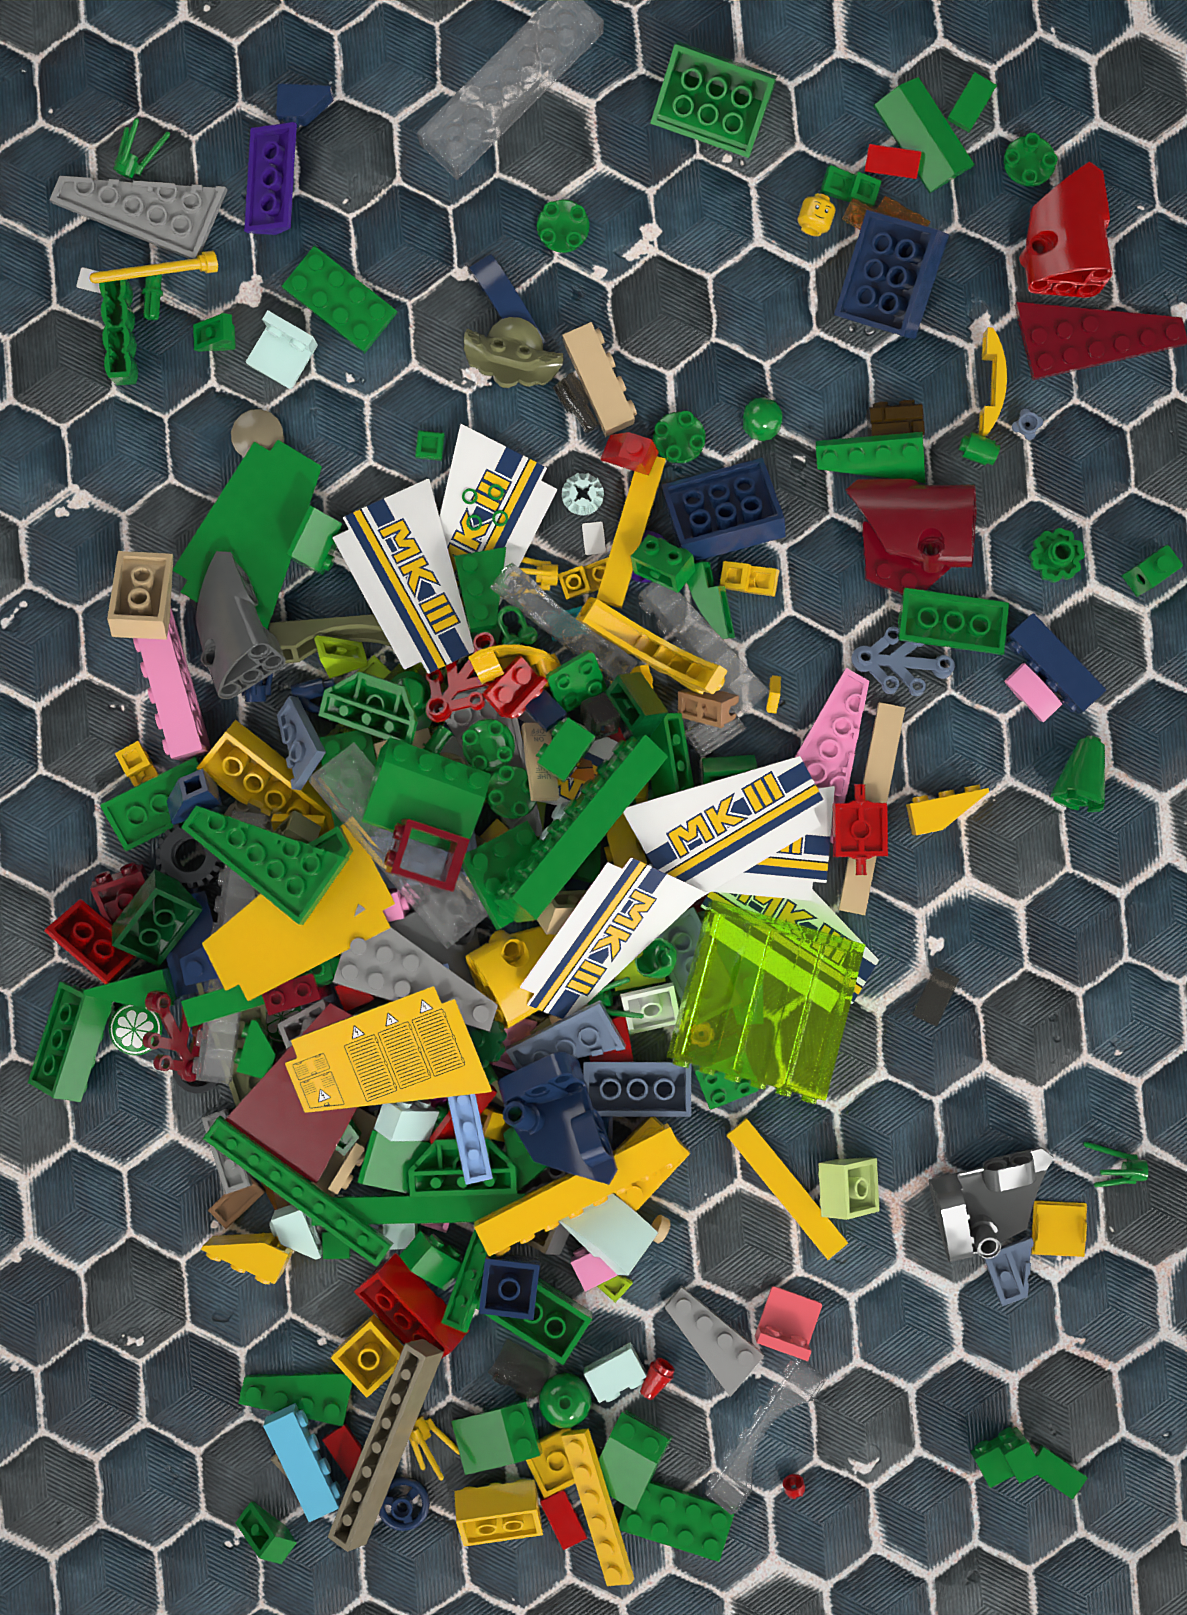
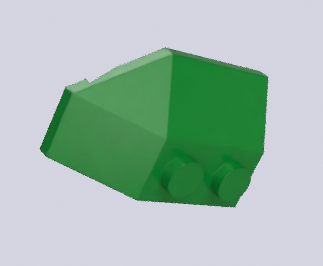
(371, 707)
(441, 1172)

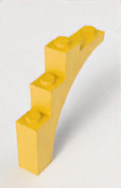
(656, 652)

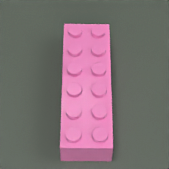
(173, 695)

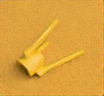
(545, 572)
(420, 1434)

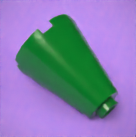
(1083, 777)

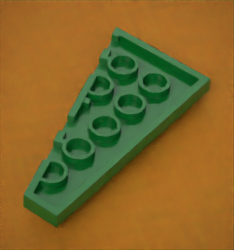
(277, 866)

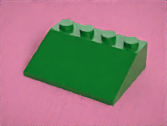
(713, 99)
(426, 790)

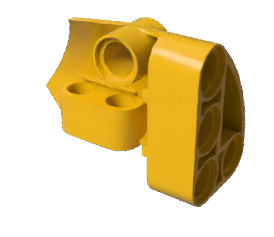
(493, 660)
(503, 967)

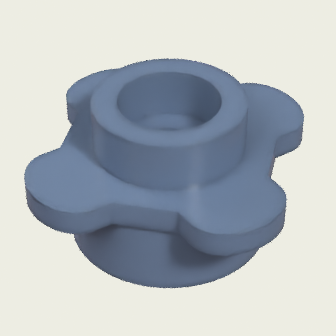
(1030, 417)

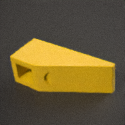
(938, 813)

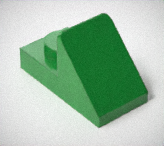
(214, 334)

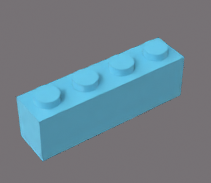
(302, 1462)

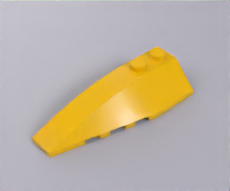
(260, 776)

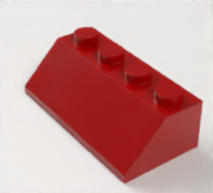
(408, 1306)

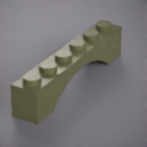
(298, 640)

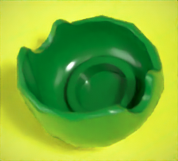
(762, 419)
(657, 959)

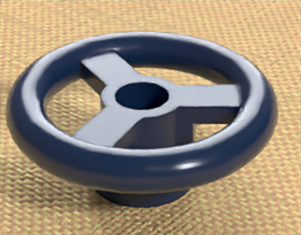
(405, 1514)

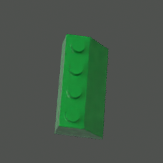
(69, 1043)

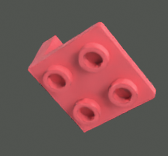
(788, 1322)

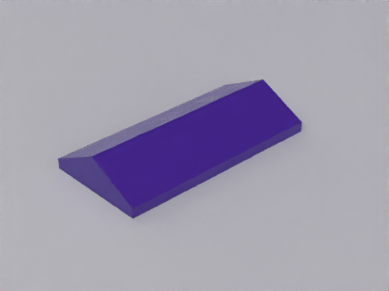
(270, 179)

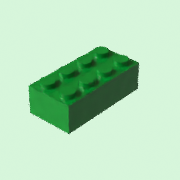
(555, 1325)

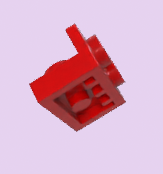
(514, 689)

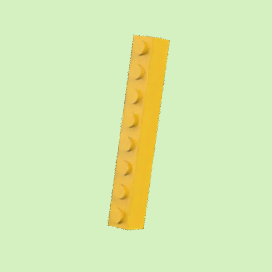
(572, 1193)

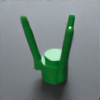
(126, 163)
(606, 997)
(1131, 1171)

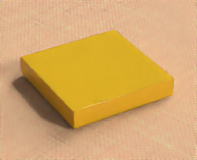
(552, 1467)

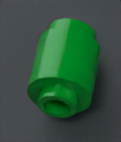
(979, 449)

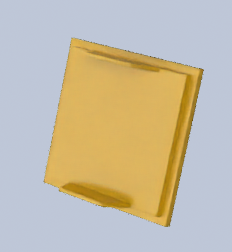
(1059, 1228)

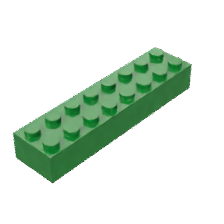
(579, 829)

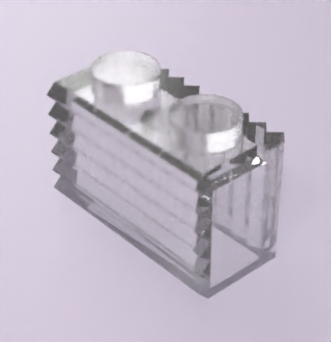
(709, 738)

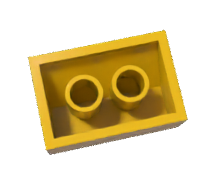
(498, 1512)

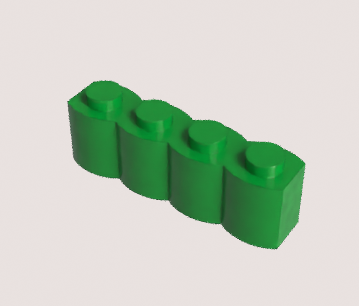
(117, 333)

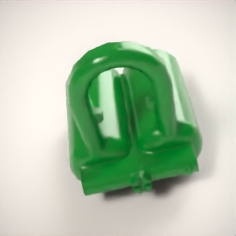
(526, 633)

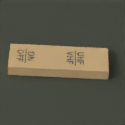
(541, 783)

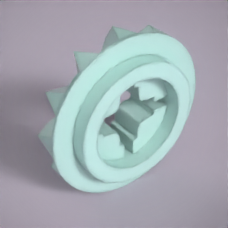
(582, 506)

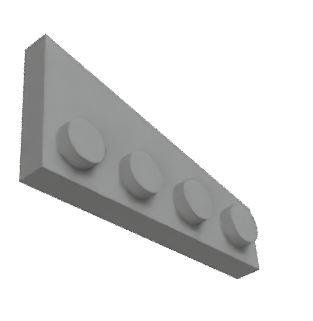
(717, 1343)

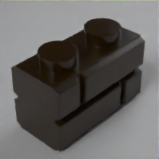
(895, 419)

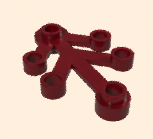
(177, 1040)

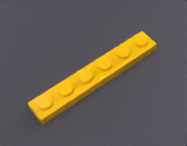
(597, 1507)

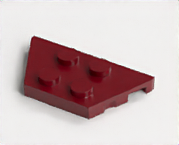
(892, 570)

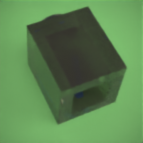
(599, 716)

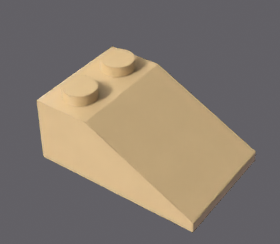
(141, 595)

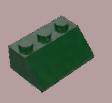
(155, 919)

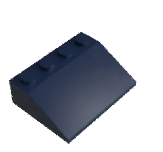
(891, 274)
(724, 510)

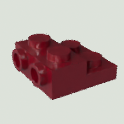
(117, 890)

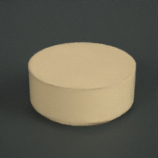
(662, 1226)

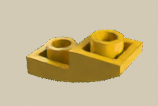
(582, 579)

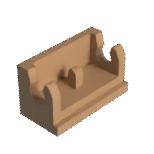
(707, 707)

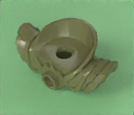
(512, 354)

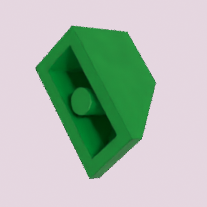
(265, 1534)

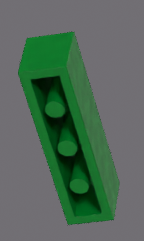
(675, 771)

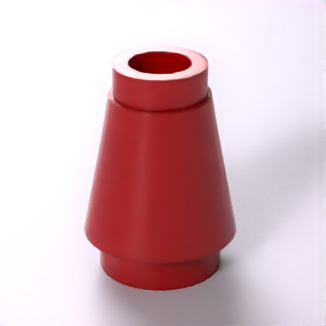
(657, 1377)

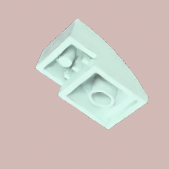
(612, 1233)

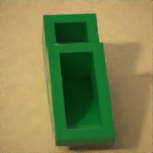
(711, 600)

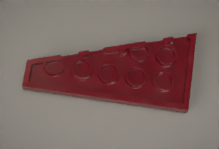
(1080, 338)

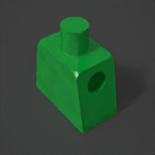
(1153, 570)

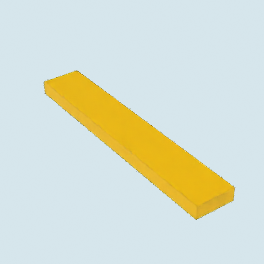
(629, 535)
(786, 1188)

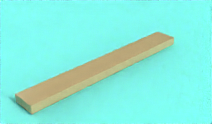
(877, 780)

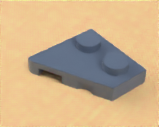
(1011, 1271)

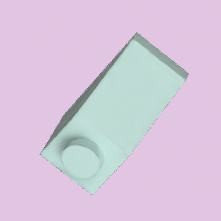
(296, 1232)

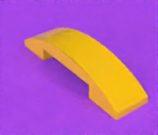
(993, 351)

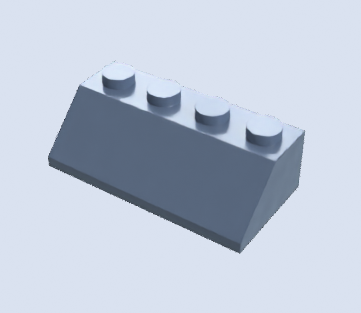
(639, 1088)

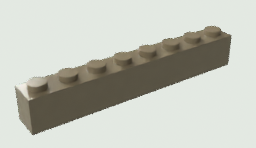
(385, 1444)

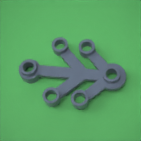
(898, 663)

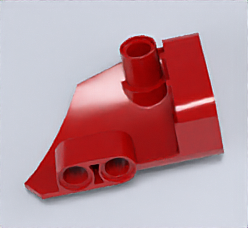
(1069, 239)

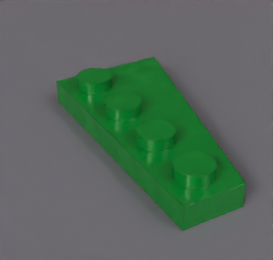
(877, 456)

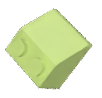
(848, 1187)

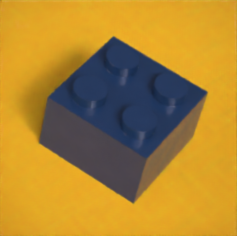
(509, 1286)

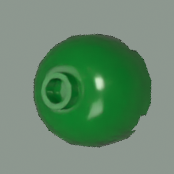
(565, 1400)

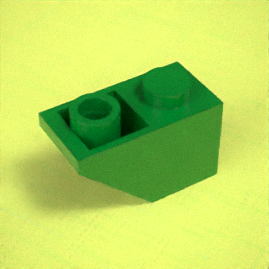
(258, 1050)

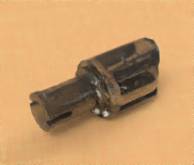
(575, 401)

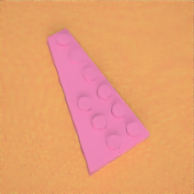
(833, 737)

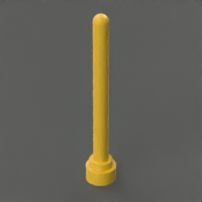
(205, 262)

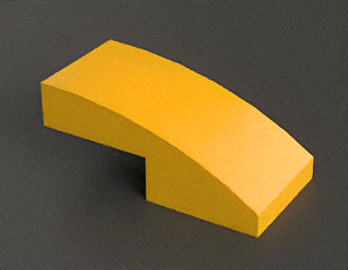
(749, 578)
(136, 763)

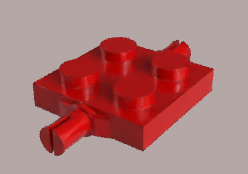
(860, 829)

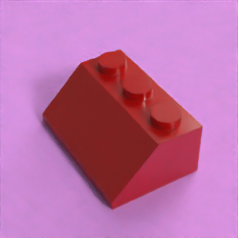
(89, 940)

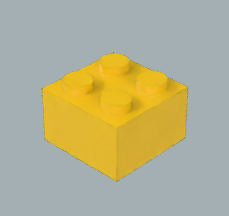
(368, 1355)

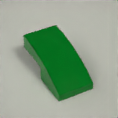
(850, 186)

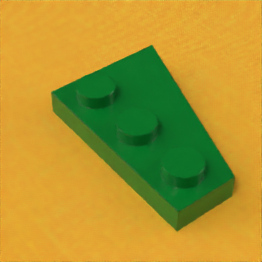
(476, 575)

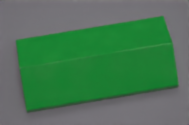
(921, 127)
(953, 621)

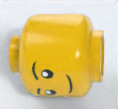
(816, 215)

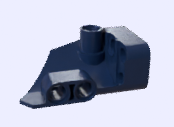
(558, 1118)

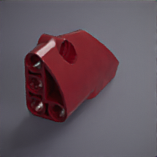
(920, 520)

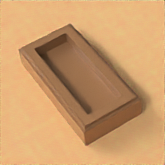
(234, 1204)

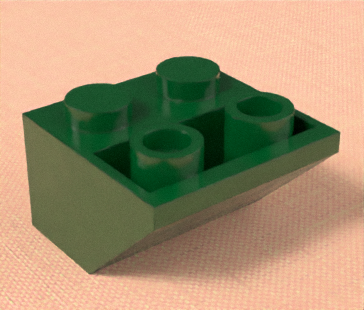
(636, 703)

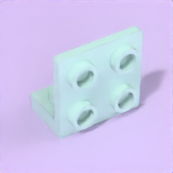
(282, 351)

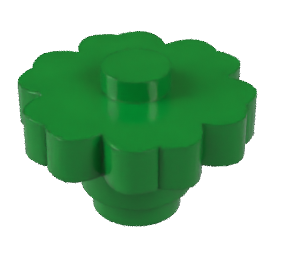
(1056, 555)

